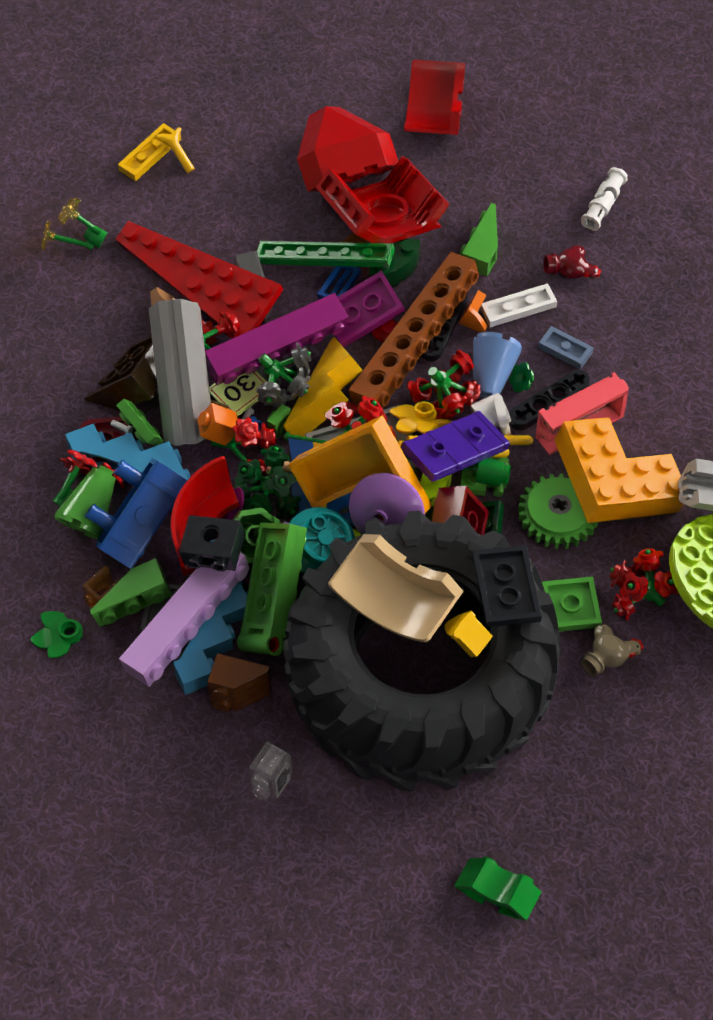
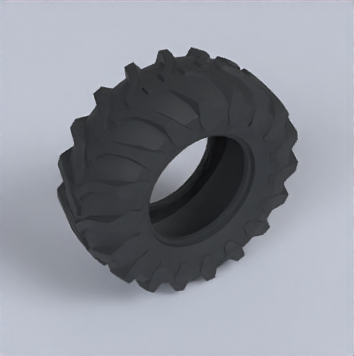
(404, 733)

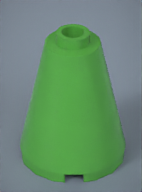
(94, 488)

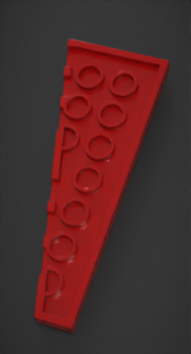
(202, 277)

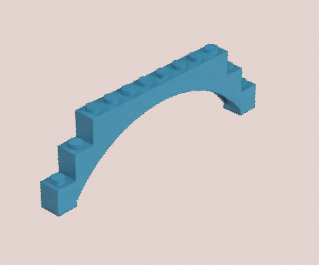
(215, 634)

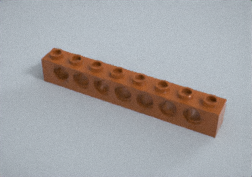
(415, 330)

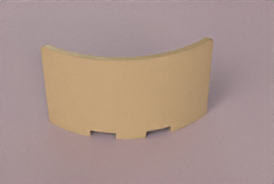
(392, 592)

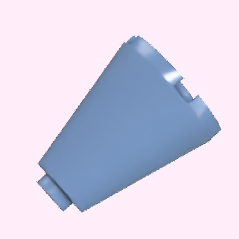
(493, 361)

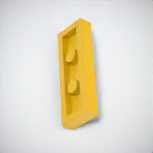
(145, 154)

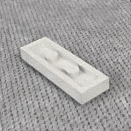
(518, 305)

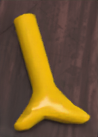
(172, 141)

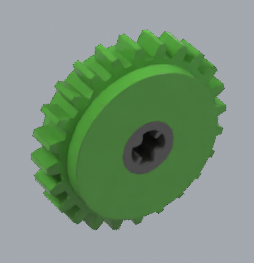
(554, 512)

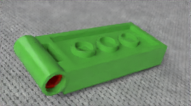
(272, 587)

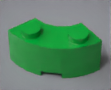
(509, 891)

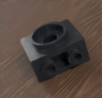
(220, 554)

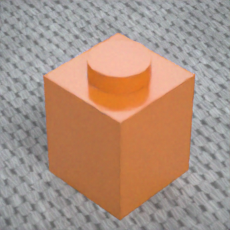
(217, 423)

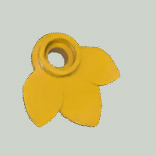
(414, 418)

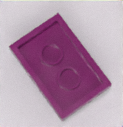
(368, 307)

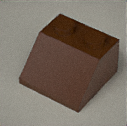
(237, 683)

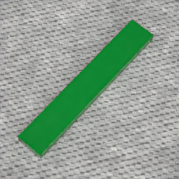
(325, 253)

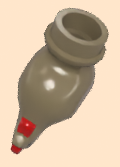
(609, 651)

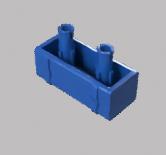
(140, 513)

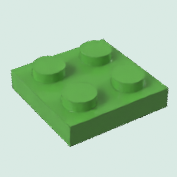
(574, 603)

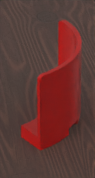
(434, 97)
(205, 495)

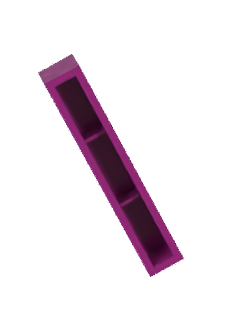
(276, 339)

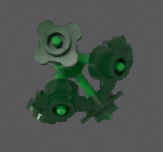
(277, 483)

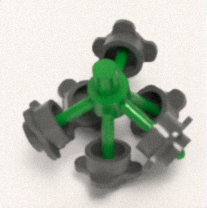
(296, 375)

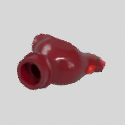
(570, 264)

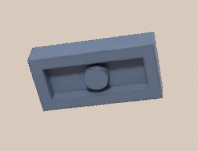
(565, 347)

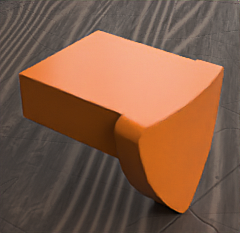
(471, 317)

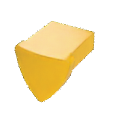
(468, 633)

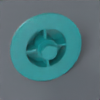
(322, 528)

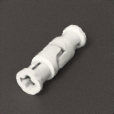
(604, 199)

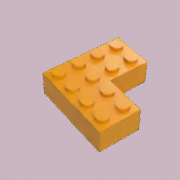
(345, 460)
(609, 482)

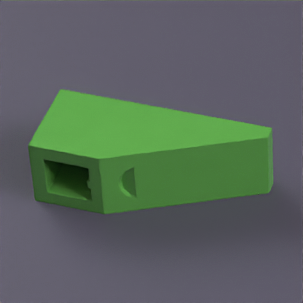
(483, 242)
(135, 591)

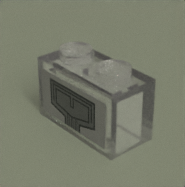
(270, 772)

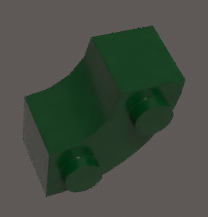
(403, 262)

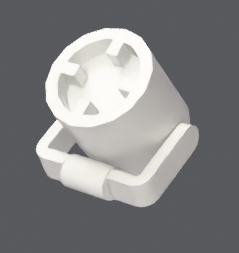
(495, 411)

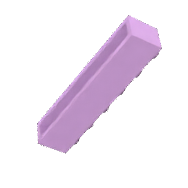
(180, 621)

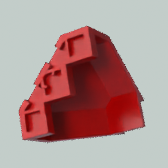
(345, 145)

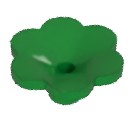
(521, 377)

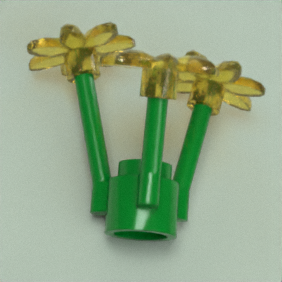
(94, 234)

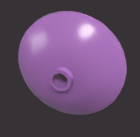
(383, 495)

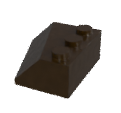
(132, 378)

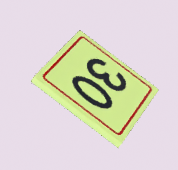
(240, 393)

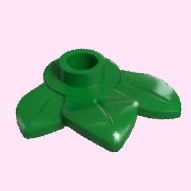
(53, 635)

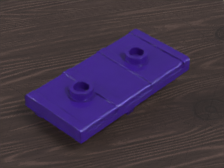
(455, 446)

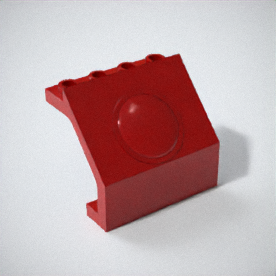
(389, 209)

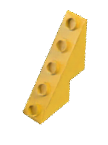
(331, 374)

